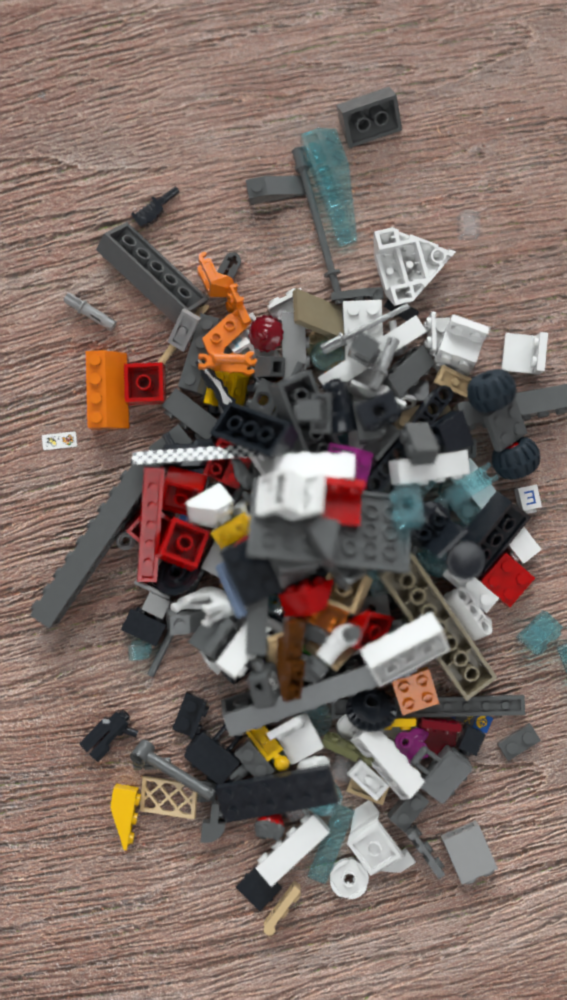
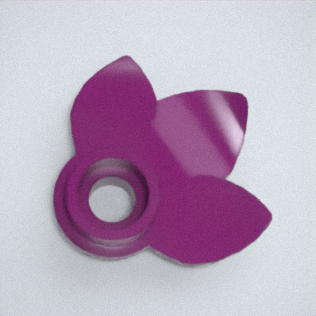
(415, 741)

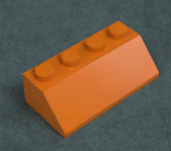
(106, 390)

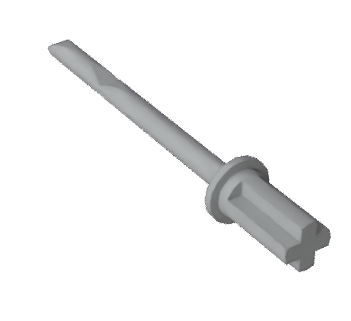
(341, 340)

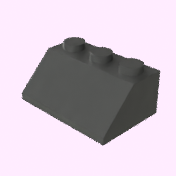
(369, 117)

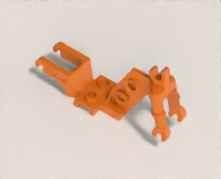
(229, 328)

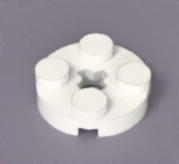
(346, 889)

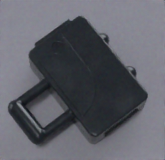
(212, 756)

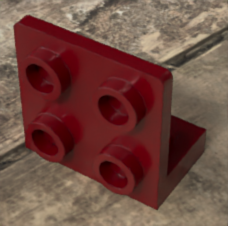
(440, 731)

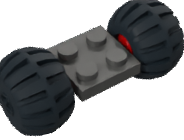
(512, 453)

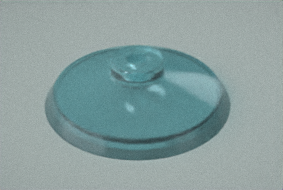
(326, 361)

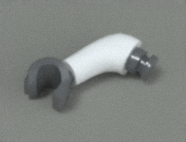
(336, 643)

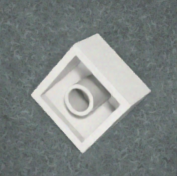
(210, 508)

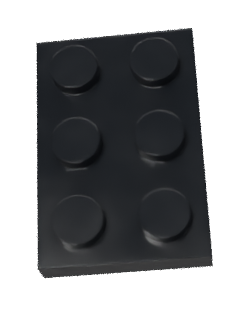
(250, 576)

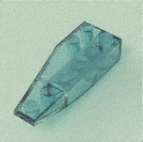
(332, 179)

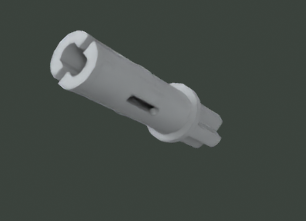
(89, 311)
(381, 369)

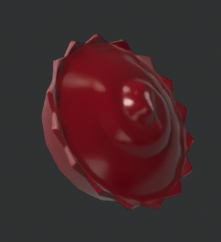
(265, 333)

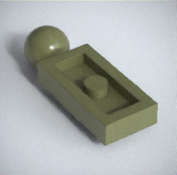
(345, 748)

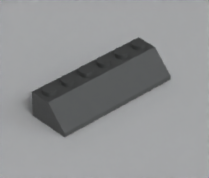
(150, 272)

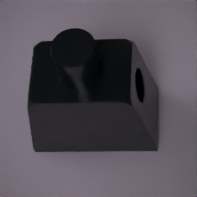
(452, 432)

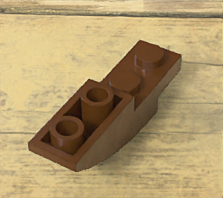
(289, 661)

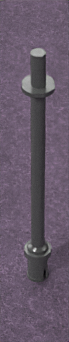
(302, 168)

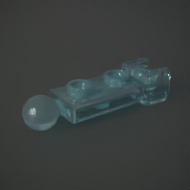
(466, 487)

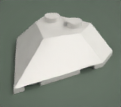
(406, 263)

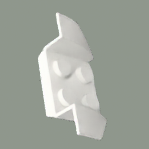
(373, 843)

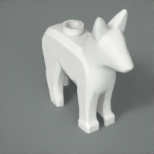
(211, 600)

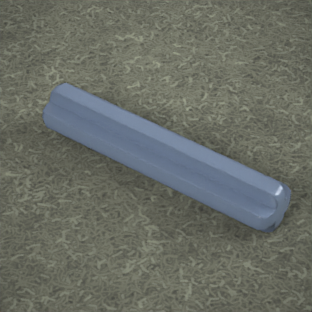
(231, 591)

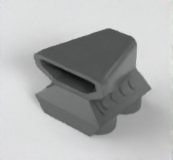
(290, 572)

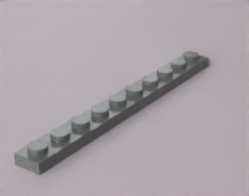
(455, 706)

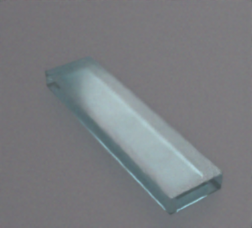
(331, 844)

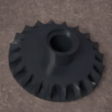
(175, 579)
(371, 718)

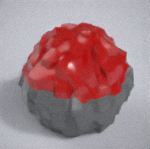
(270, 827)

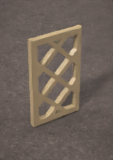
(158, 809)

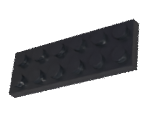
(277, 793)

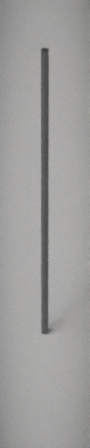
(236, 497)

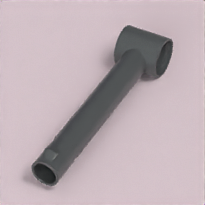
(145, 753)

